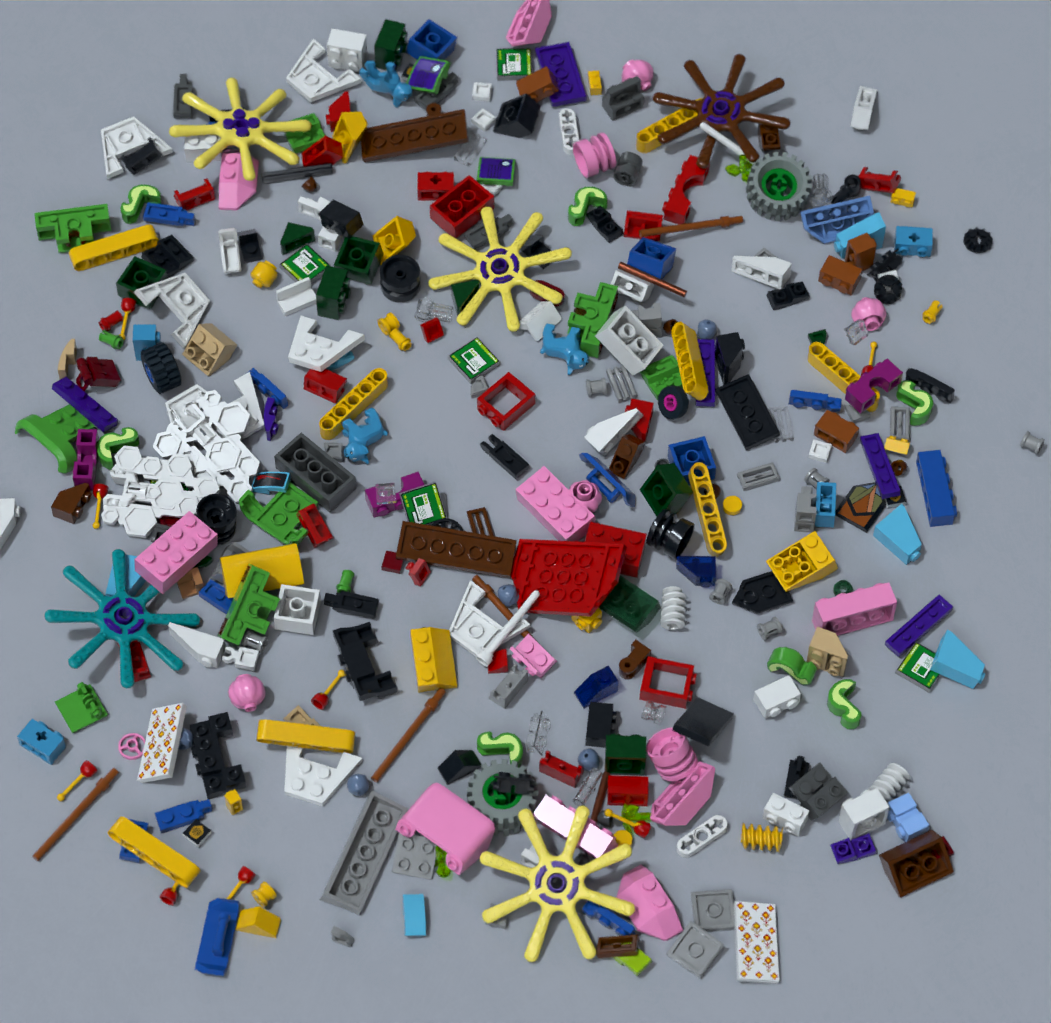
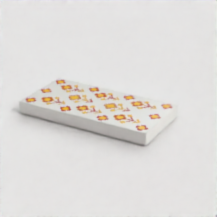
(162, 743)
(756, 942)

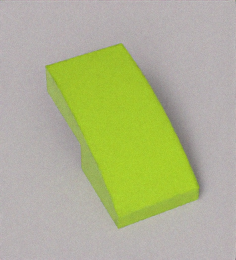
(634, 963)

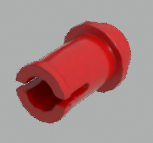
(111, 320)

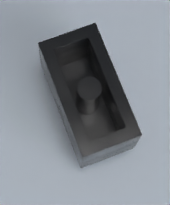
(341, 219)
(599, 723)

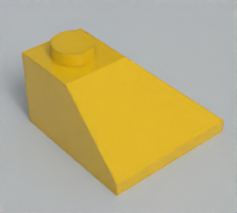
(349, 132)
(394, 236)

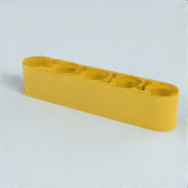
(647, 138)
(113, 247)
(689, 361)
(839, 368)
(356, 395)
(707, 518)
(305, 736)
(154, 851)

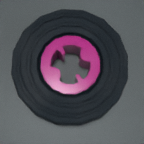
(666, 403)

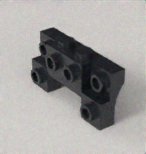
(359, 670)
(210, 764)

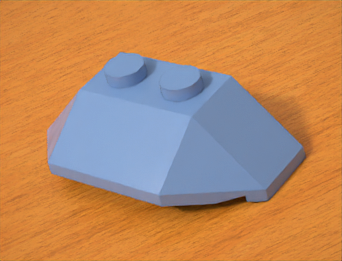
(831, 219)

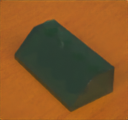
(630, 605)

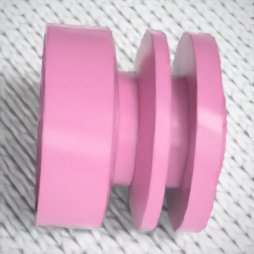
(594, 155)
(671, 754)

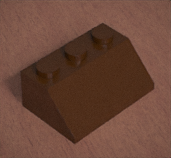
(914, 865)

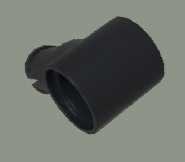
(847, 191)

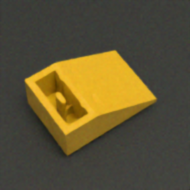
(802, 562)

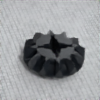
(971, 242)
(880, 291)

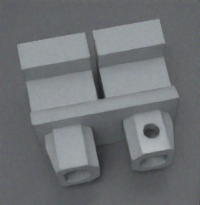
(650, 318)
(805, 510)

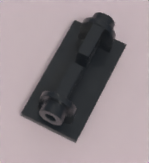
(890, 260)
(796, 770)
(505, 783)

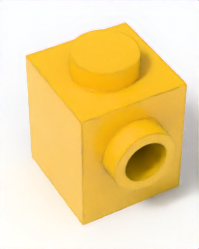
(588, 623)

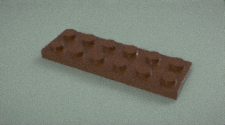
(414, 135)
(456, 549)

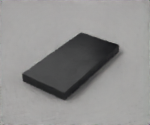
(747, 412)
(703, 721)

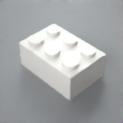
(629, 340)

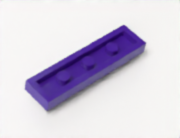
(707, 352)
(84, 404)
(880, 466)
(918, 625)

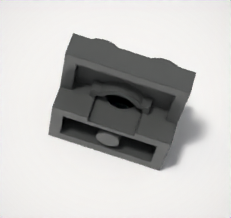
(623, 98)
(829, 793)

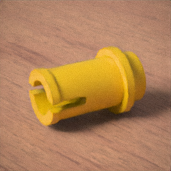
(930, 314)
(402, 342)

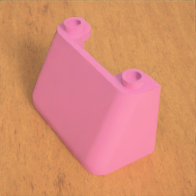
(450, 825)

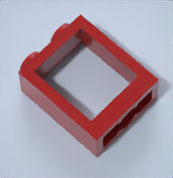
(518, 389)
(665, 697)

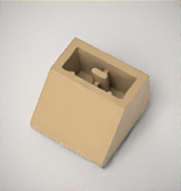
(209, 348)
(827, 652)

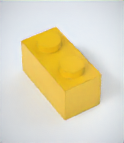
(594, 83)
(903, 197)
(897, 445)
(233, 802)

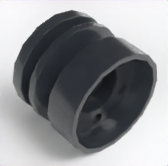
(219, 514)
(669, 533)

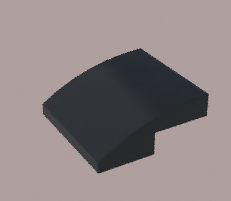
(168, 255)

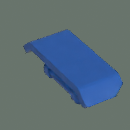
(621, 488)
(217, 936)

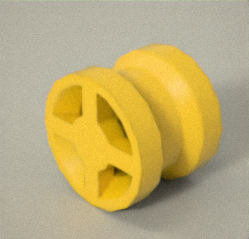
(388, 323)
(263, 894)

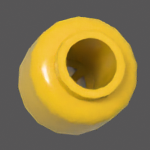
(264, 274)

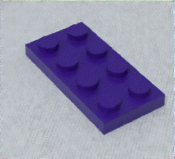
(561, 62)

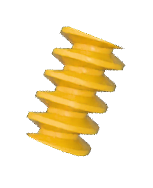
(761, 837)

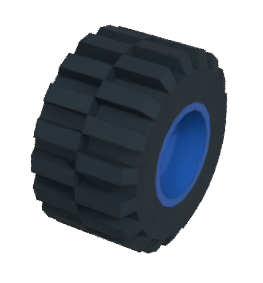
(161, 368)

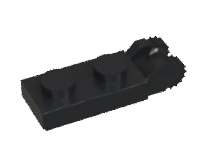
(930, 384)
(505, 456)

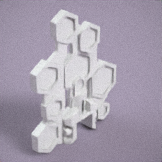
(222, 453)
(165, 495)

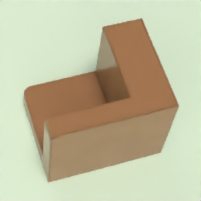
(190, 583)

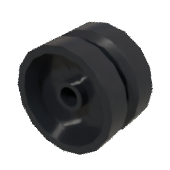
(400, 278)

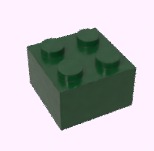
(390, 44)
(360, 258)
(138, 275)
(333, 293)
(666, 489)
(625, 754)

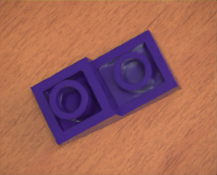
(270, 423)
(854, 849)

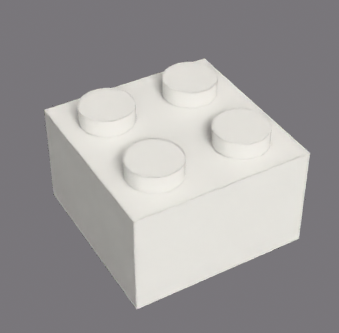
(347, 50)
(297, 609)
(863, 813)

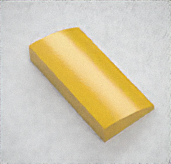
(280, 561)

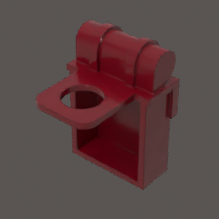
(97, 372)

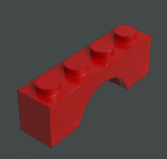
(678, 206)

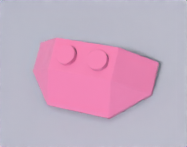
(529, 23)
(232, 186)
(684, 797)
(653, 908)

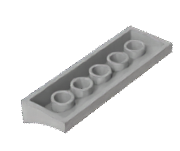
(363, 853)

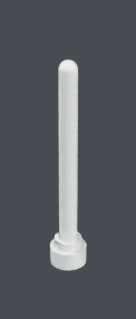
(718, 136)
(485, 656)

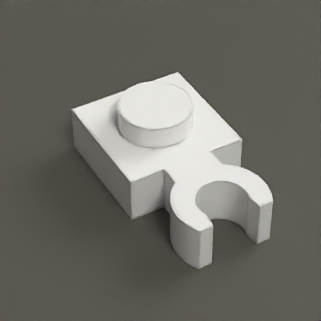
(243, 659)

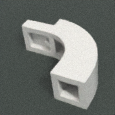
(327, 238)

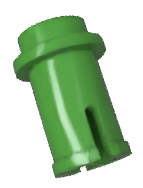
(115, 341)
(345, 581)

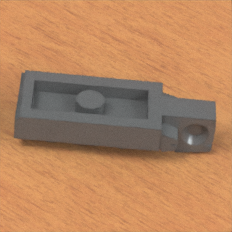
(446, 87)
(180, 108)
(478, 236)

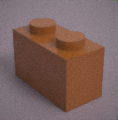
(538, 84)
(861, 251)
(840, 275)
(836, 431)

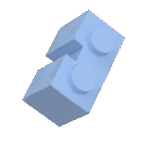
(906, 818)

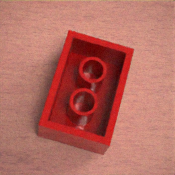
(461, 207)
(633, 540)

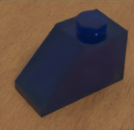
(698, 569)
(597, 687)

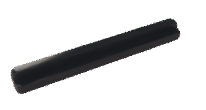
(297, 173)

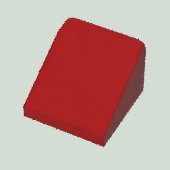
(499, 662)

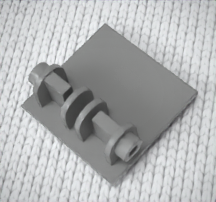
(414, 856)

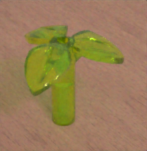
(734, 170)
(631, 813)
(443, 870)

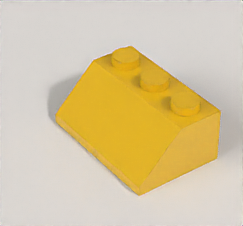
(433, 659)

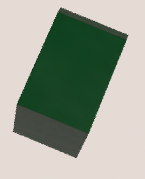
(295, 237)
(463, 293)

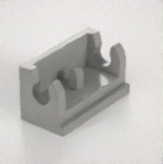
(509, 686)

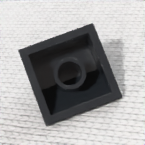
(517, 117)
(729, 355)

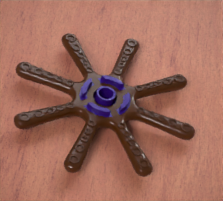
(721, 110)

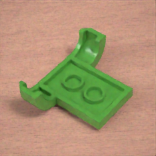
(57, 433)
(279, 515)

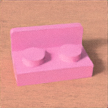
(533, 656)

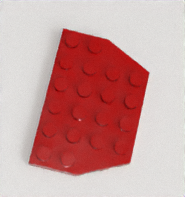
(567, 574)

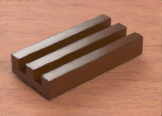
(486, 519)
(617, 948)

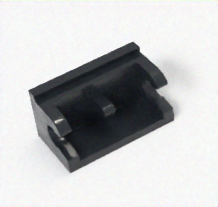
(142, 157)

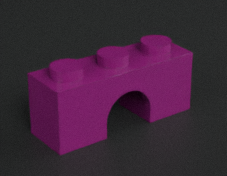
(882, 375)
(87, 456)
(407, 482)

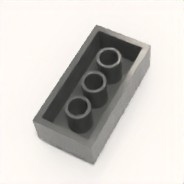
(315, 472)

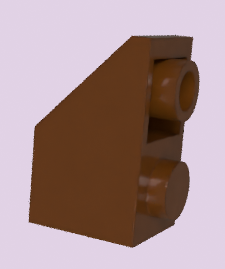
(768, 137)
(626, 455)
(70, 502)

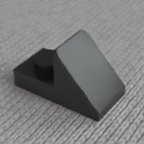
(249, 245)
(535, 246)

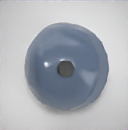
(706, 329)
(508, 595)
(186, 739)
(588, 759)
(358, 784)

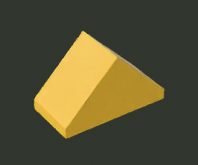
(258, 922)

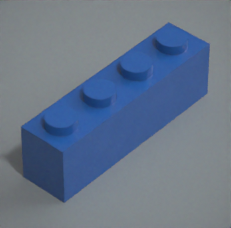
(935, 488)

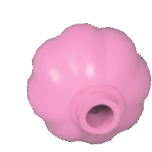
(641, 69)
(870, 311)
(586, 494)
(246, 692)

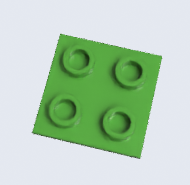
(81, 707)

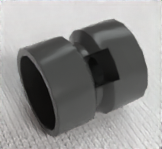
(628, 169)

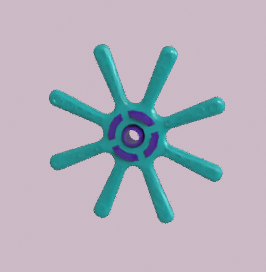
(116, 628)

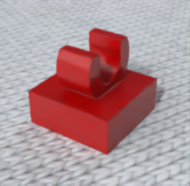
(432, 330)
(418, 571)

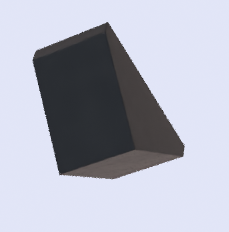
(458, 765)

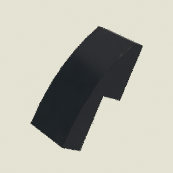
(604, 224)
(789, 296)

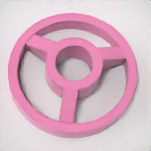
(133, 749)

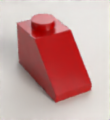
(341, 105)
(322, 152)
(642, 426)

